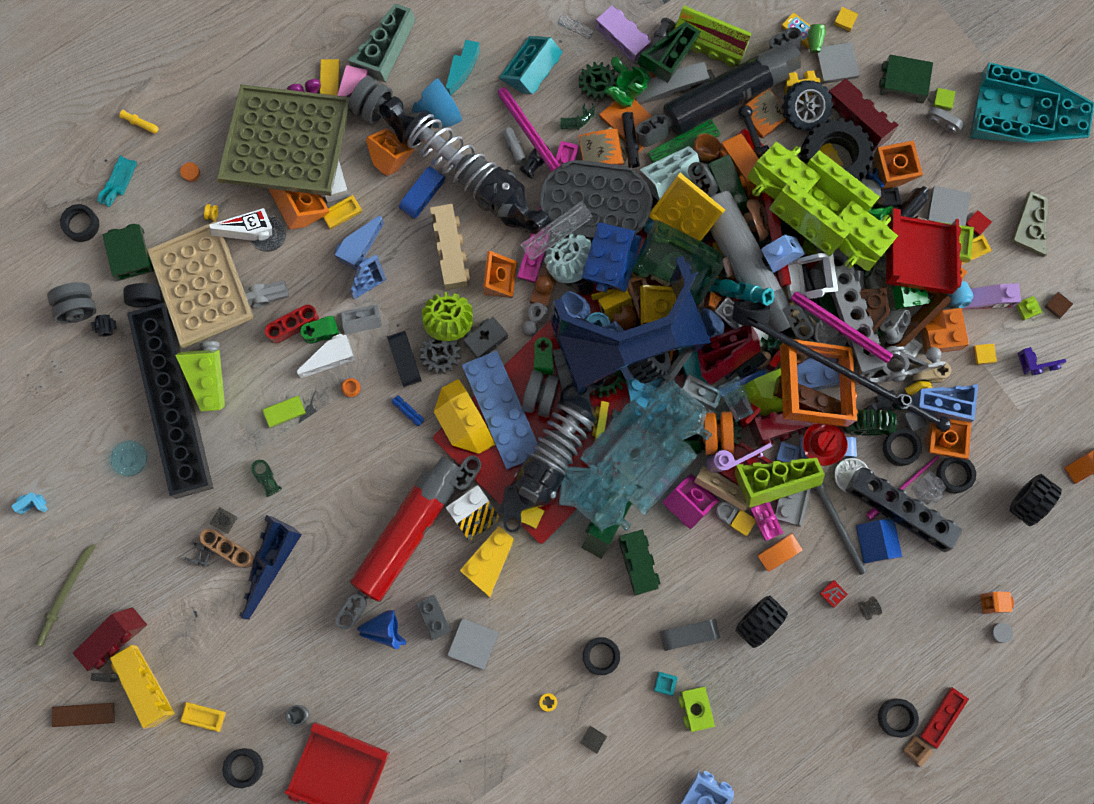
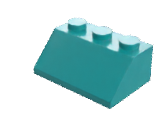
(531, 64)

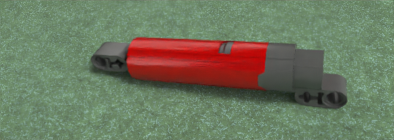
(405, 533)

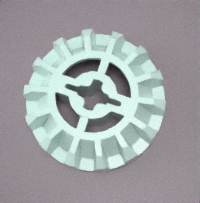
(572, 260)

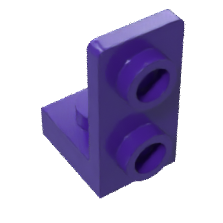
(1028, 362)

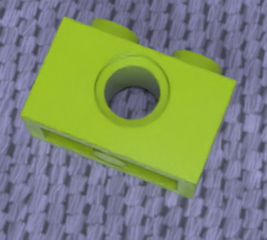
(704, 718)

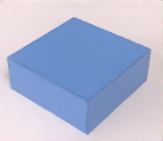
(787, 452)

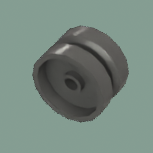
(367, 98)
(71, 302)
(539, 393)

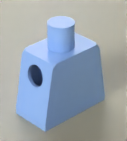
(782, 253)

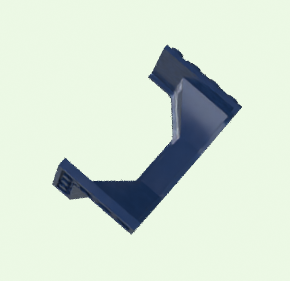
(598, 352)

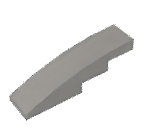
(681, 80)

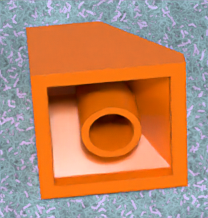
(387, 151)

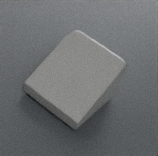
(913, 421)

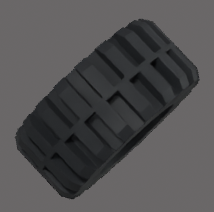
(845, 135)

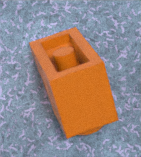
(1081, 468)
(996, 602)

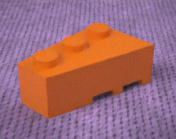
(743, 160)

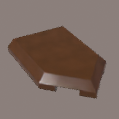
(876, 306)

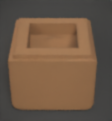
(918, 751)

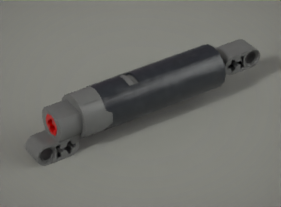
(725, 90)

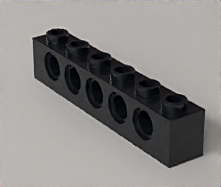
(943, 540)

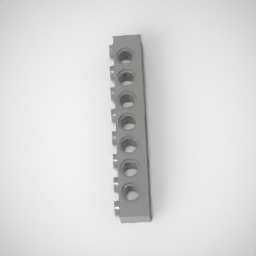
(863, 363)

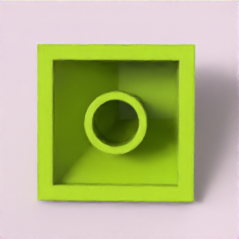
(761, 393)

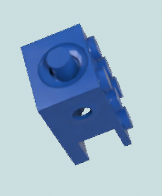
(611, 257)

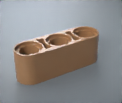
(218, 544)

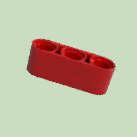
(282, 323)

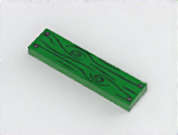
(683, 141)

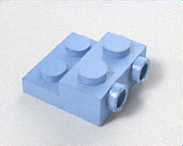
(708, 791)

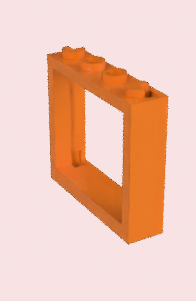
(790, 385)

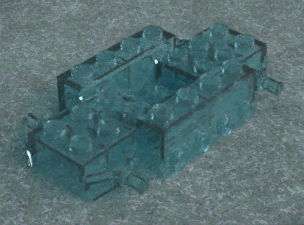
(641, 480)

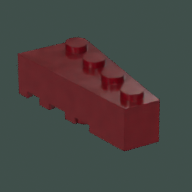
(852, 106)

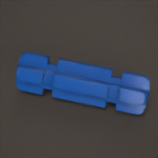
(407, 410)

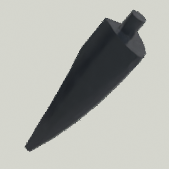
(914, 202)

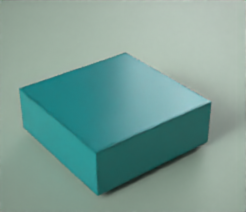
(665, 683)

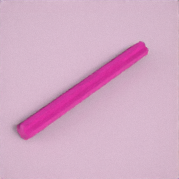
(528, 129)
(841, 327)

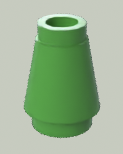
(816, 37)

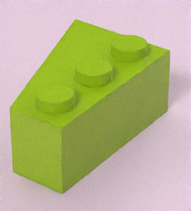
(204, 377)

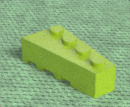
(778, 479)

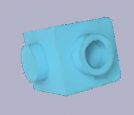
(28, 501)

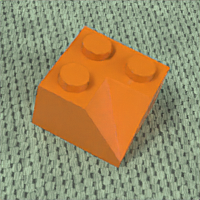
(897, 164)
(946, 331)

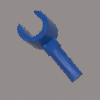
(875, 177)

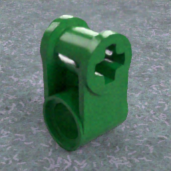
(321, 330)
(543, 359)

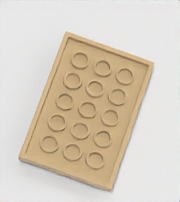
(200, 285)

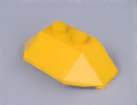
(461, 419)

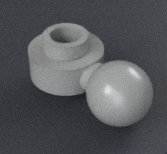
(530, 327)

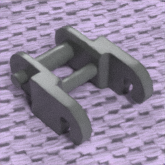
(197, 561)

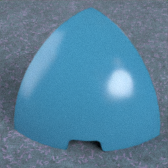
(440, 103)

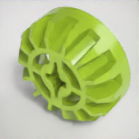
(451, 320)

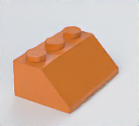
(299, 208)

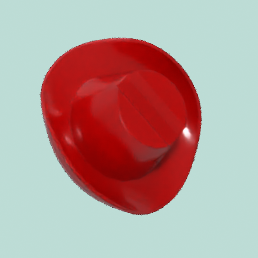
(825, 443)

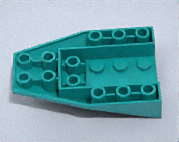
(1028, 108)

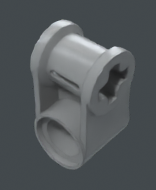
(895, 325)

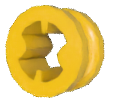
(211, 212)
(544, 707)

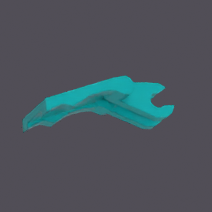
(118, 181)

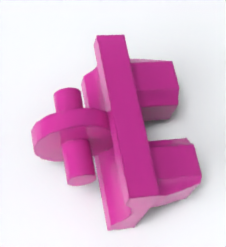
(766, 521)

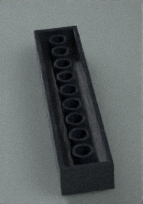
(169, 402)

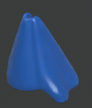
(383, 630)

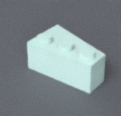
(663, 172)

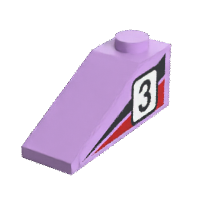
(995, 297)

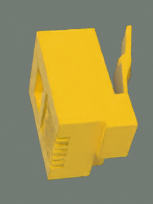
(613, 301)

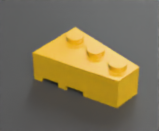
(488, 561)

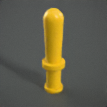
(134, 120)

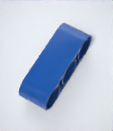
(422, 192)

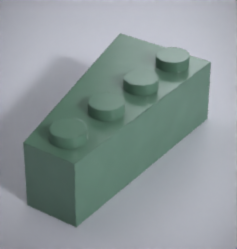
(385, 43)

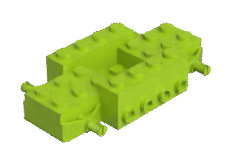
(823, 204)

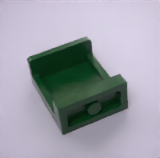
(906, 77)
(127, 252)

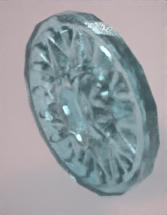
(128, 458)

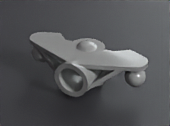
(933, 354)

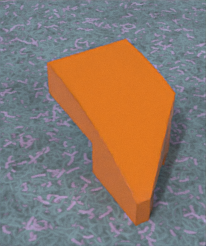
(712, 301)

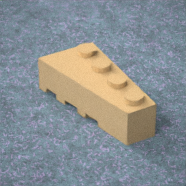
(448, 246)

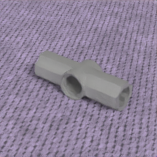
(260, 294)

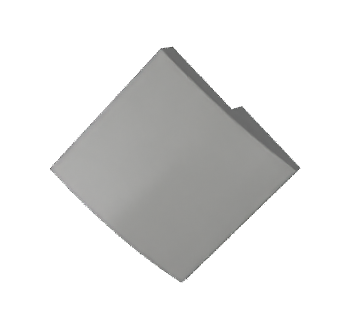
(703, 392)

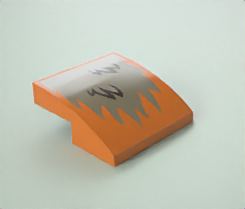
(766, 113)
(601, 147)

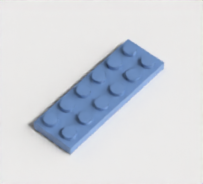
(501, 408)

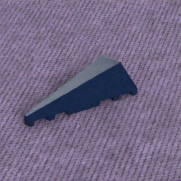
(275, 548)

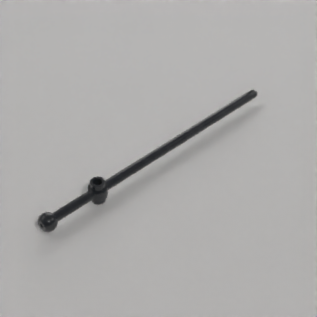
(745, 114)
(899, 402)

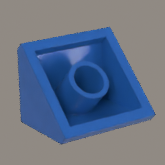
(878, 541)

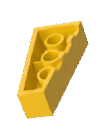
(141, 687)

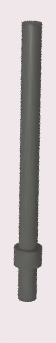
(840, 528)

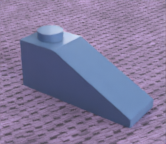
(356, 245)

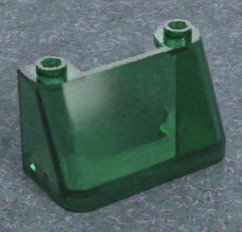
(665, 245)

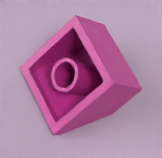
(690, 501)

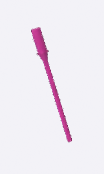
(872, 513)

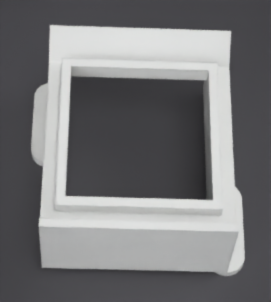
(797, 277)

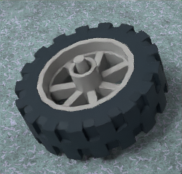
(792, 97)

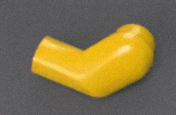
(915, 387)

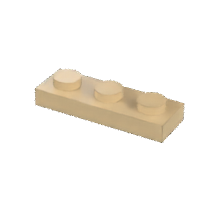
(721, 487)

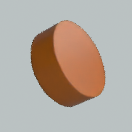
(190, 172)

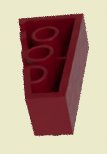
(775, 427)

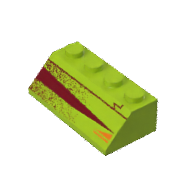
(717, 38)

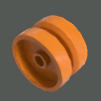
(721, 433)

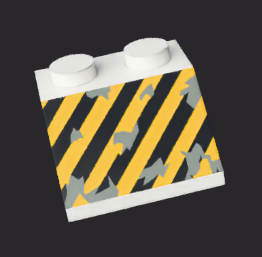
(473, 513)

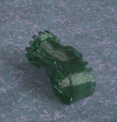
(266, 477)

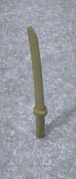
(52, 615)

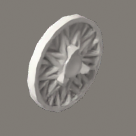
(845, 471)

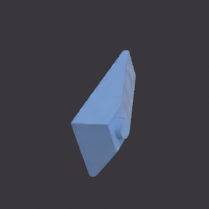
(367, 276)

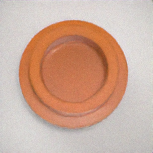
(350, 387)

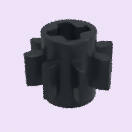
(104, 325)

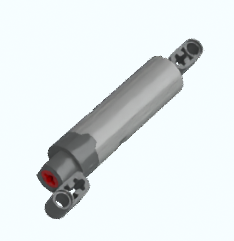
(746, 257)

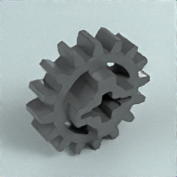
(435, 360)

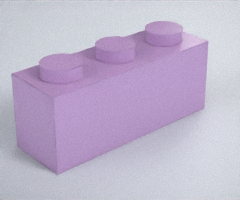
(622, 33)

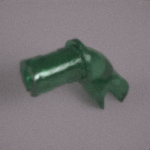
(578, 122)
(774, 343)

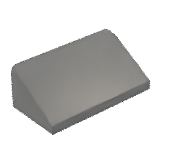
(361, 319)

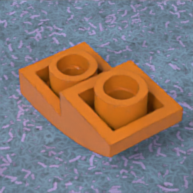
(780, 552)

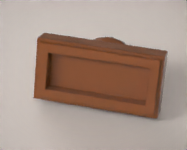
(543, 287)

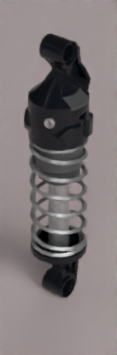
(491, 185)

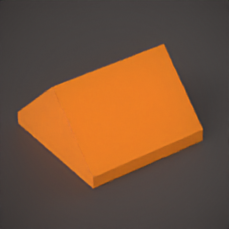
(499, 275)
(951, 443)

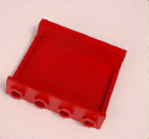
(924, 254)
(336, 769)

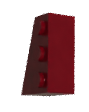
(727, 352)
(109, 638)

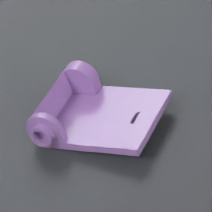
(724, 459)

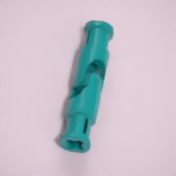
(743, 291)

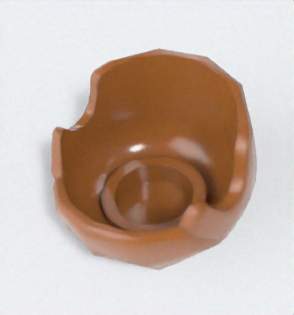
(706, 147)
(627, 319)

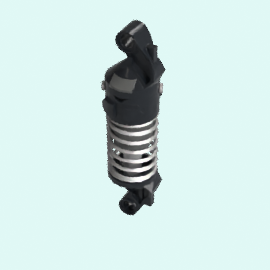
(546, 467)

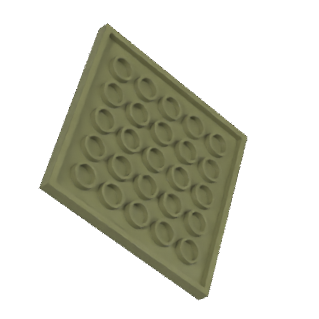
(284, 140)

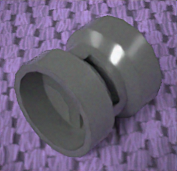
(297, 715)

